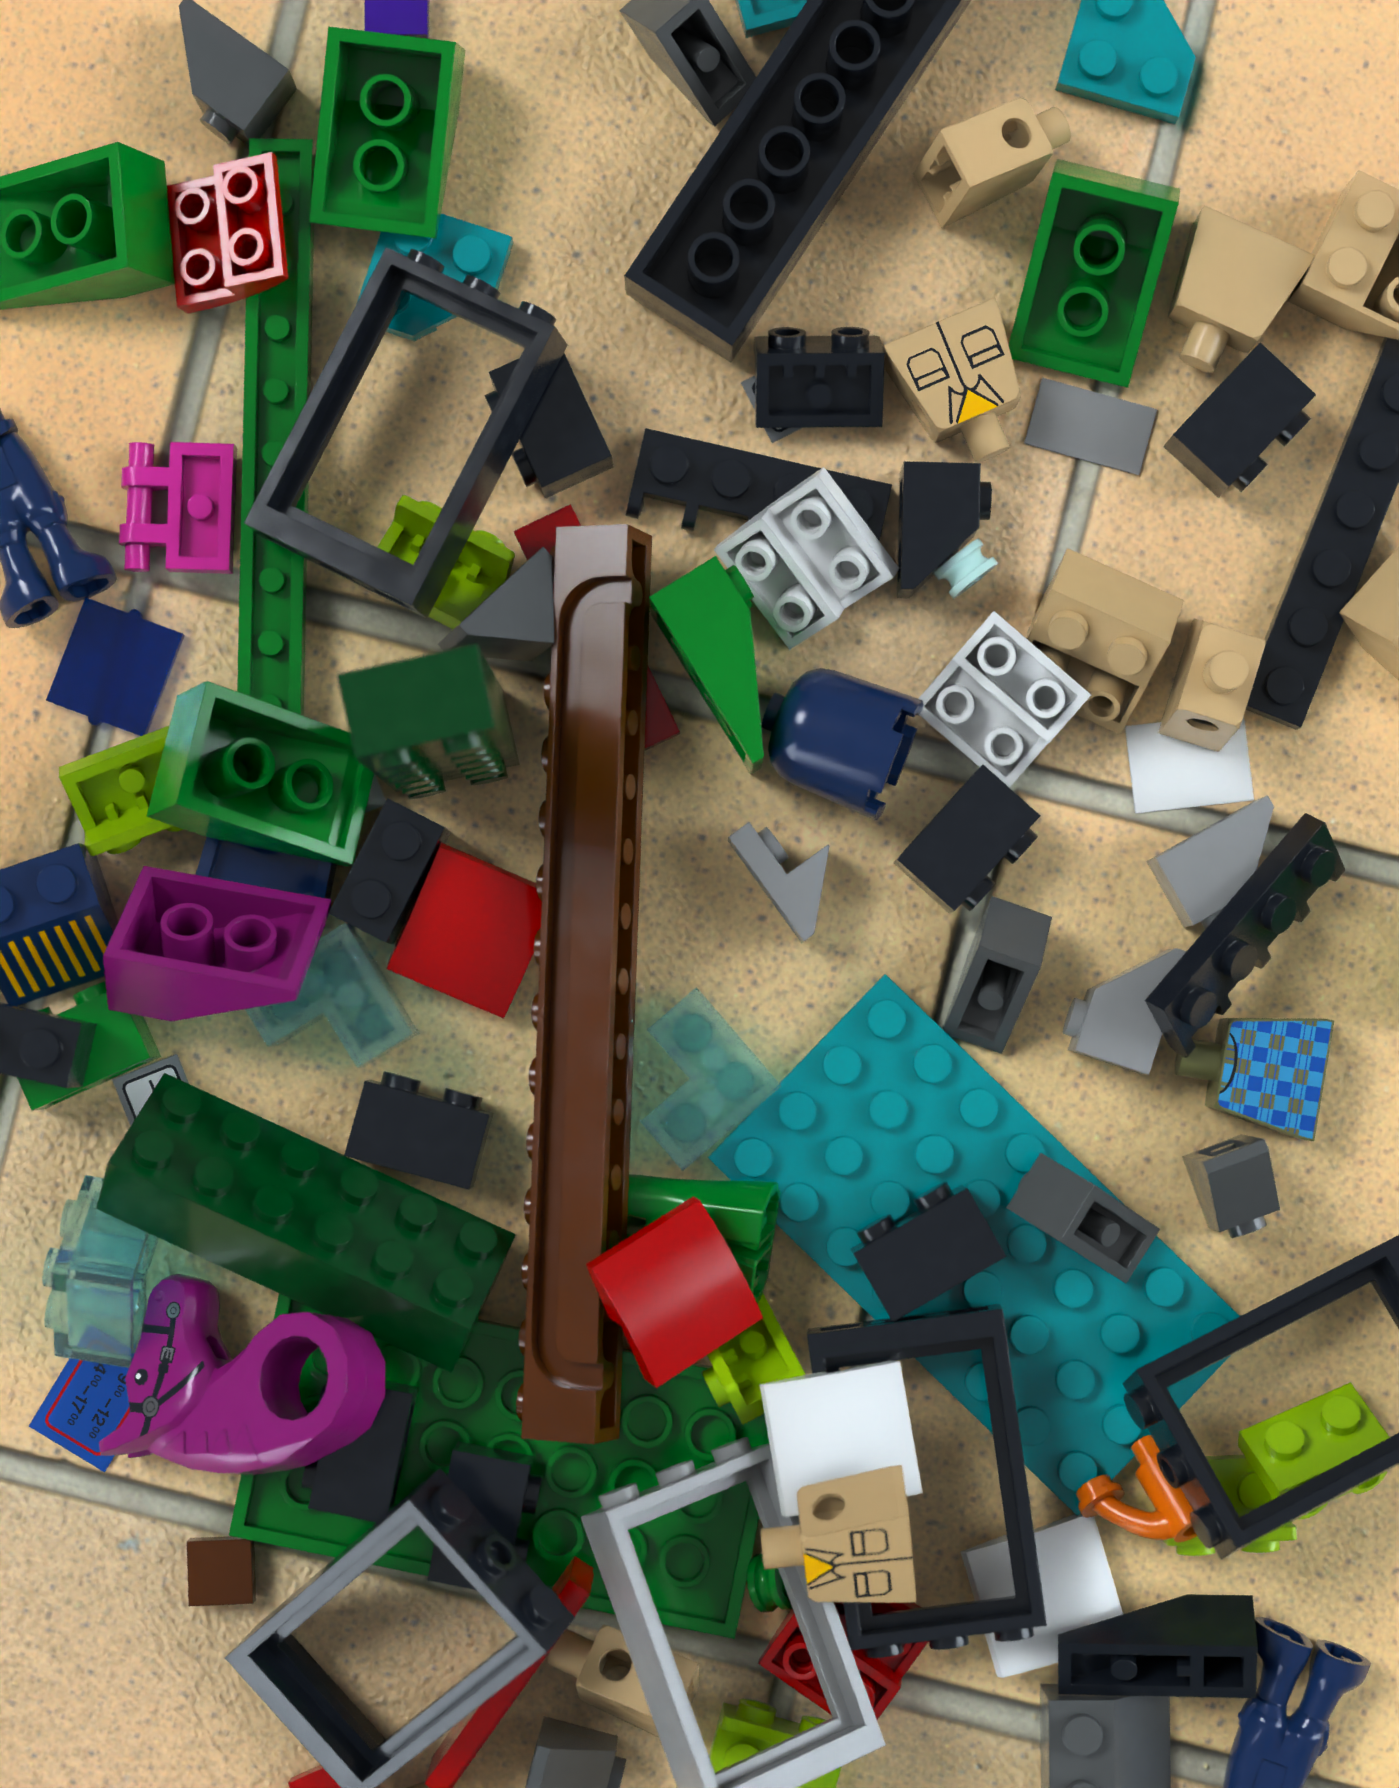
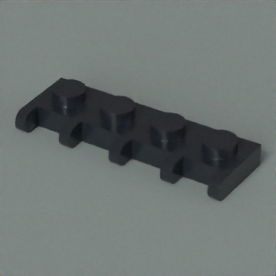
(733, 481)
(1243, 931)

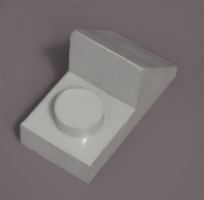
(793, 894)

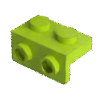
(476, 574)
(114, 793)
(751, 1359)
(1312, 1441)

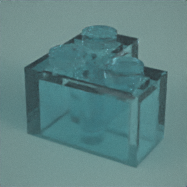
(347, 990)
(722, 1082)
(97, 1282)

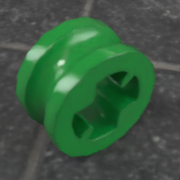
(766, 1587)

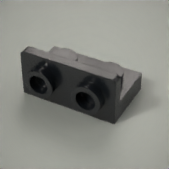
(818, 379)

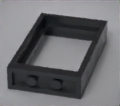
(473, 300)
(929, 1335)
(1180, 1454)
(316, 1706)

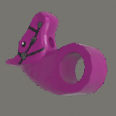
(247, 1410)

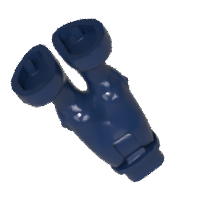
(34, 506)
(1281, 1748)

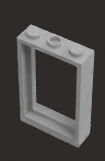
(790, 1763)

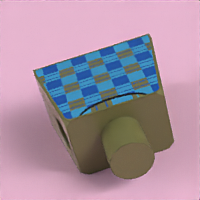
(1265, 1071)

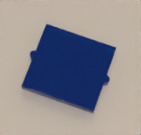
(115, 667)

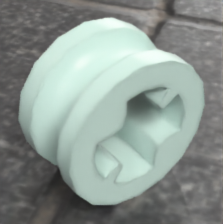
(965, 568)

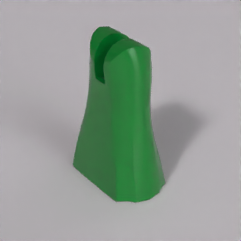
(740, 1209)

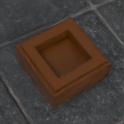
(221, 1571)

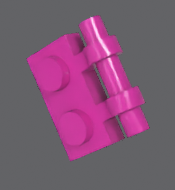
(199, 507)

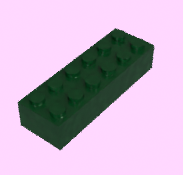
(430, 721)
(304, 1221)

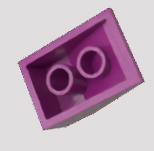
(209, 946)

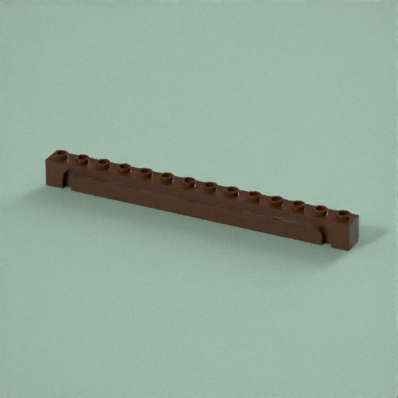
(585, 979)

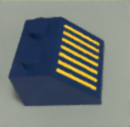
(53, 924)

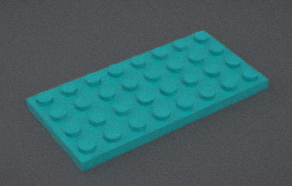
(902, 1108)

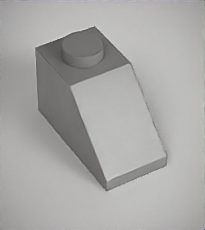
(1213, 864)
(1115, 1020)

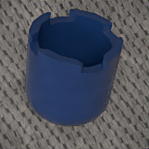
(841, 737)

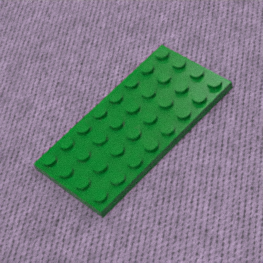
(689, 1557)

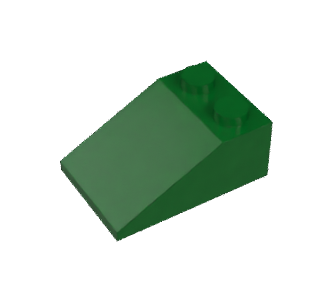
(385, 131)
(85, 229)
(1093, 272)
(711, 634)
(260, 777)

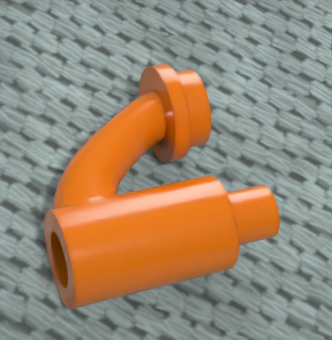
(1172, 1508)

